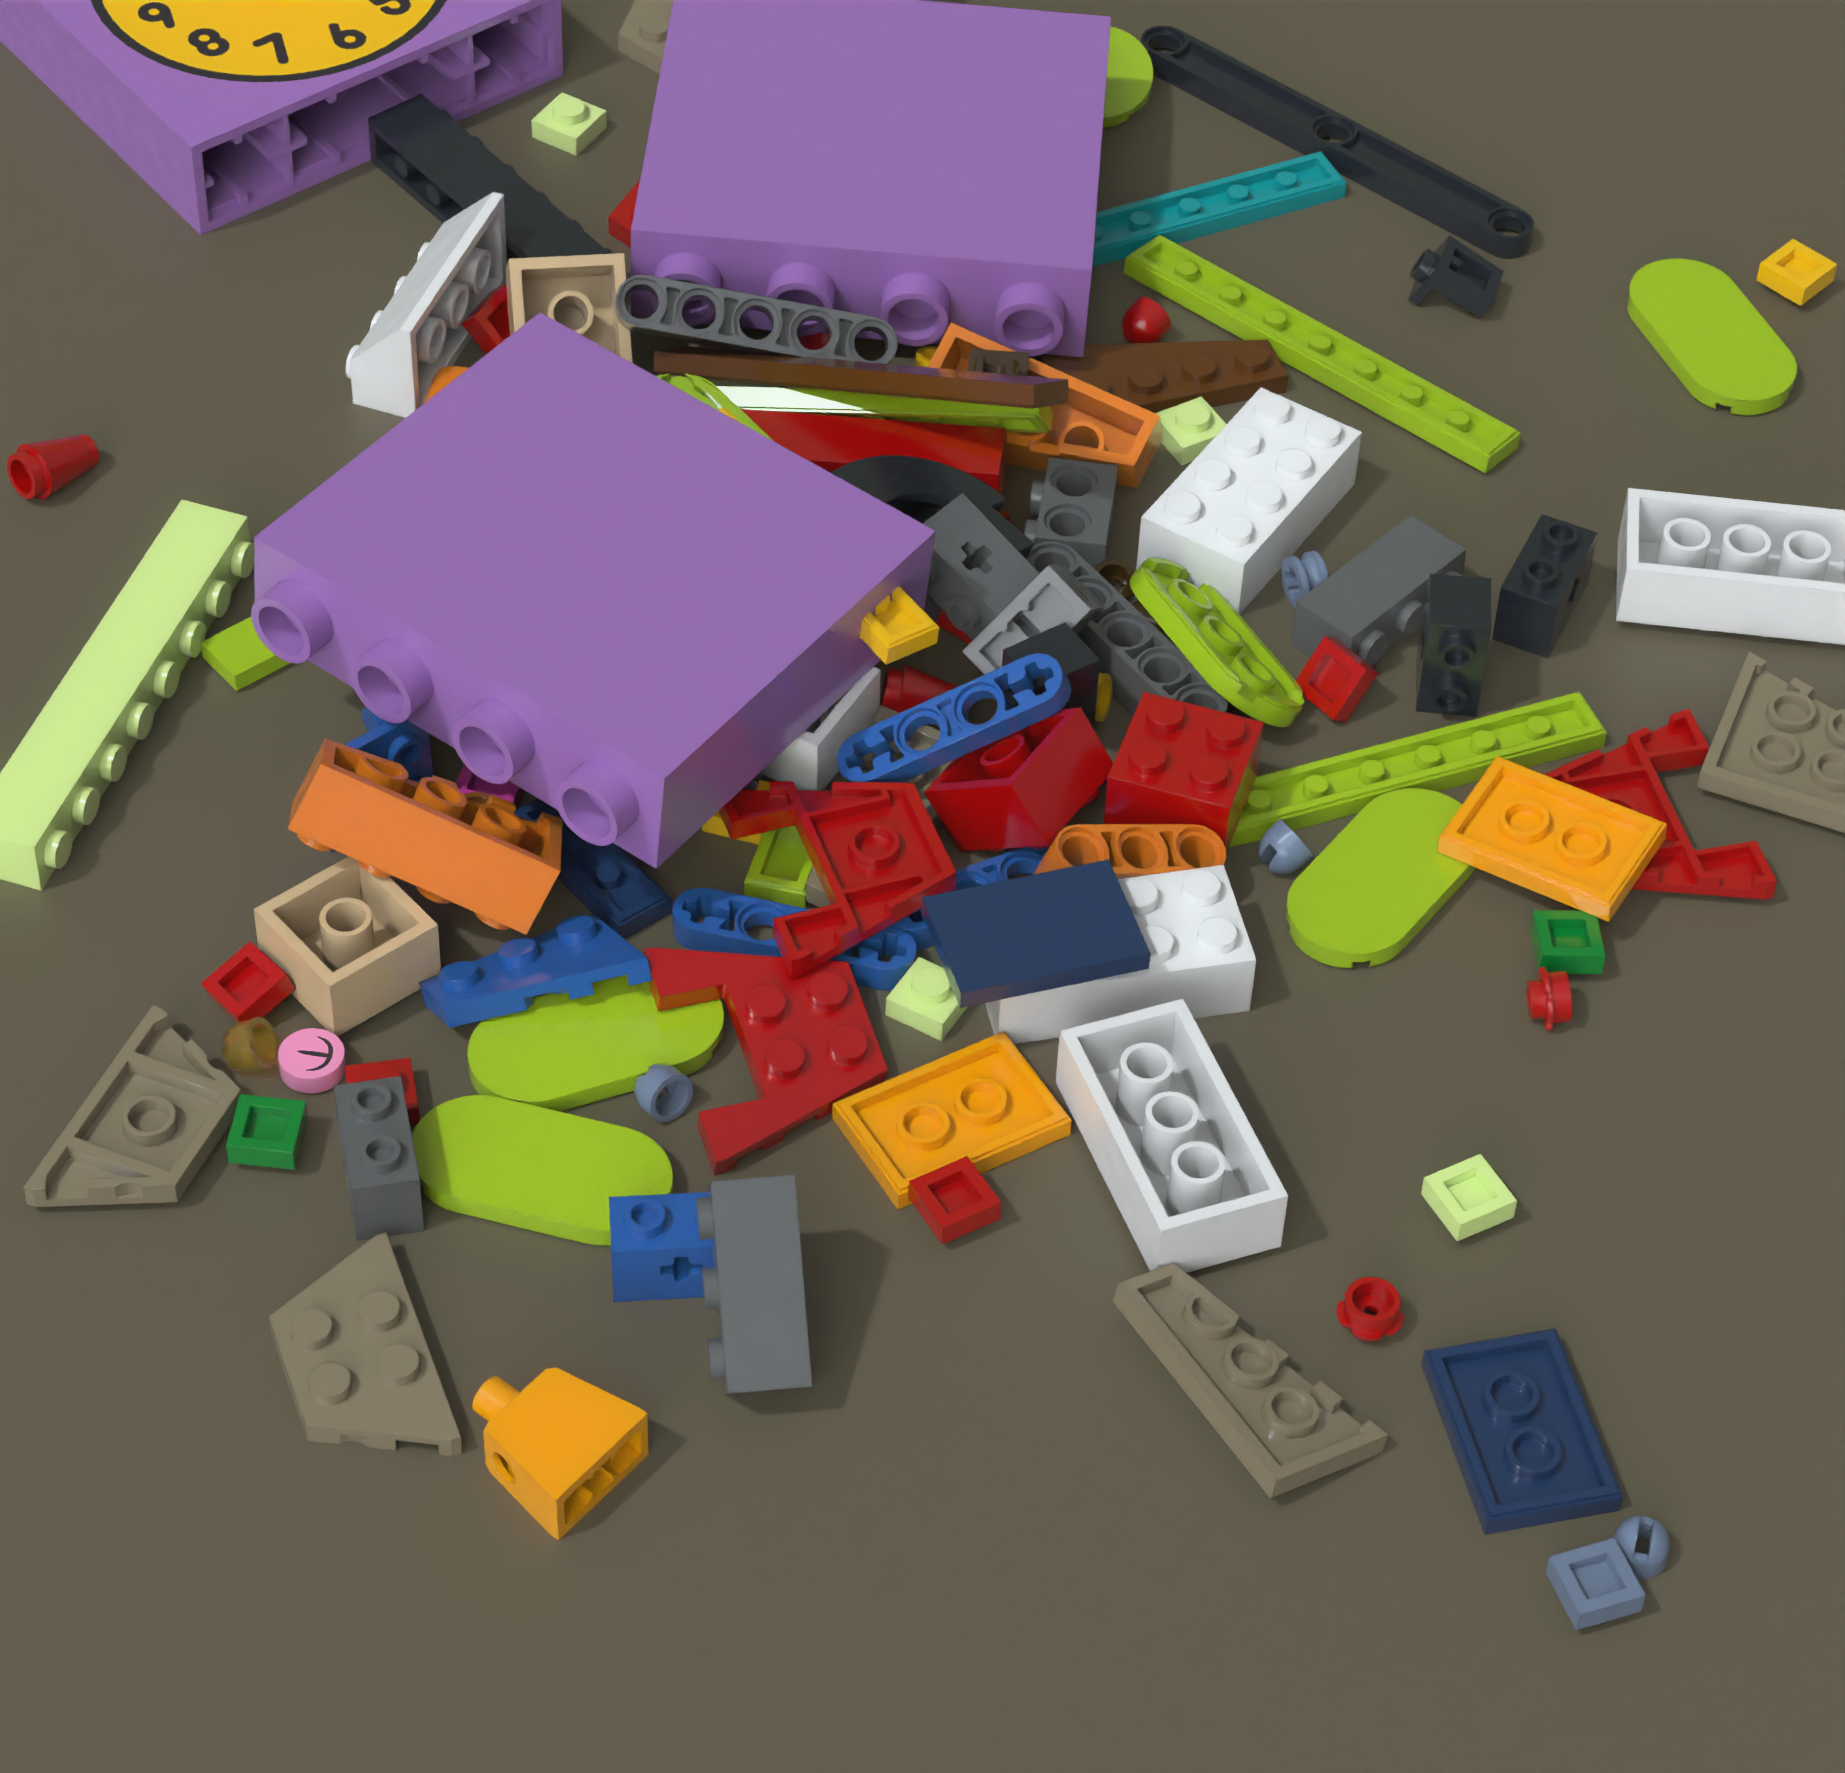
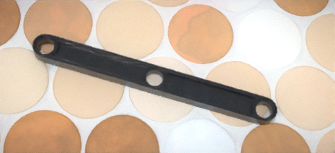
(1362, 155)

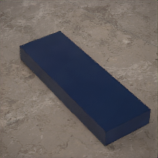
(605, 879)

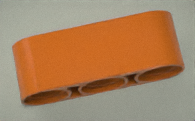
(1135, 848)

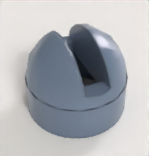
(1283, 849)
(677, 1090)
(1637, 1526)

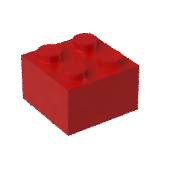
(1184, 767)
(1021, 785)

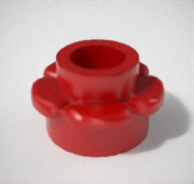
(1549, 998)
(1375, 1297)

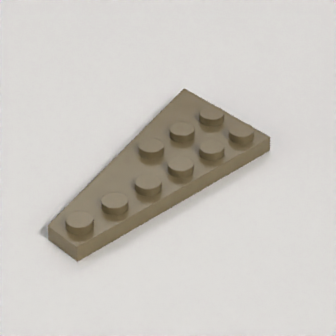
(1779, 749)

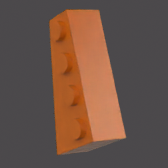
(1084, 428)
(429, 835)

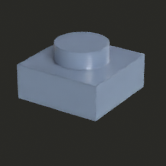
(1595, 1584)

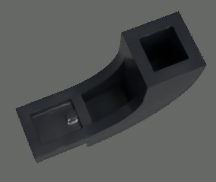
(925, 487)

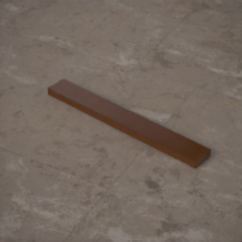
(864, 377)

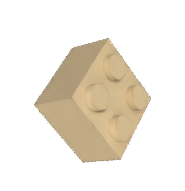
(572, 291)
(348, 943)

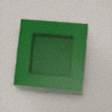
(1567, 941)
(267, 1131)

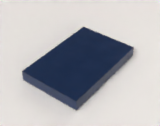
(1035, 933)
(1521, 1431)

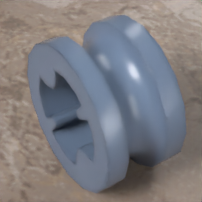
(1302, 575)

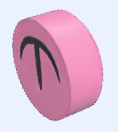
(311, 1060)

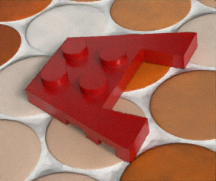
(1631, 780)
(868, 850)
(799, 1036)

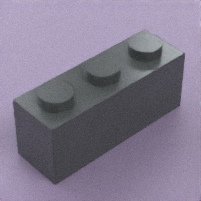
(1377, 592)
(755, 1284)

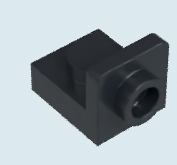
(1458, 274)

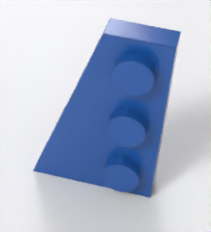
(555, 963)

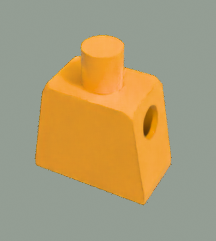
(559, 1444)

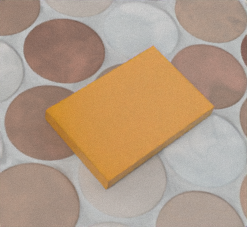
(1552, 838)
(964, 1104)

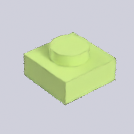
(569, 124)
(1189, 428)
(924, 1000)
(1468, 1197)

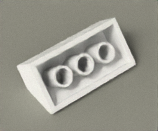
(424, 318)

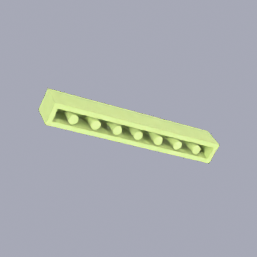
(116, 688)

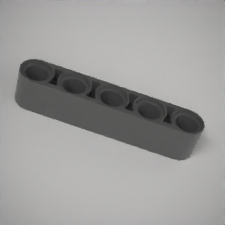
(732, 305)
(1127, 643)

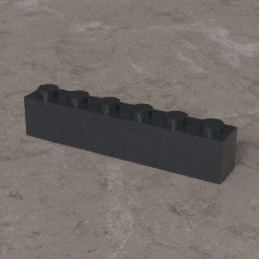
(453, 170)

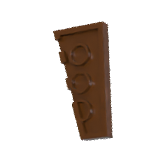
(1177, 372)

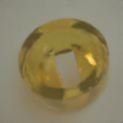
(251, 1046)

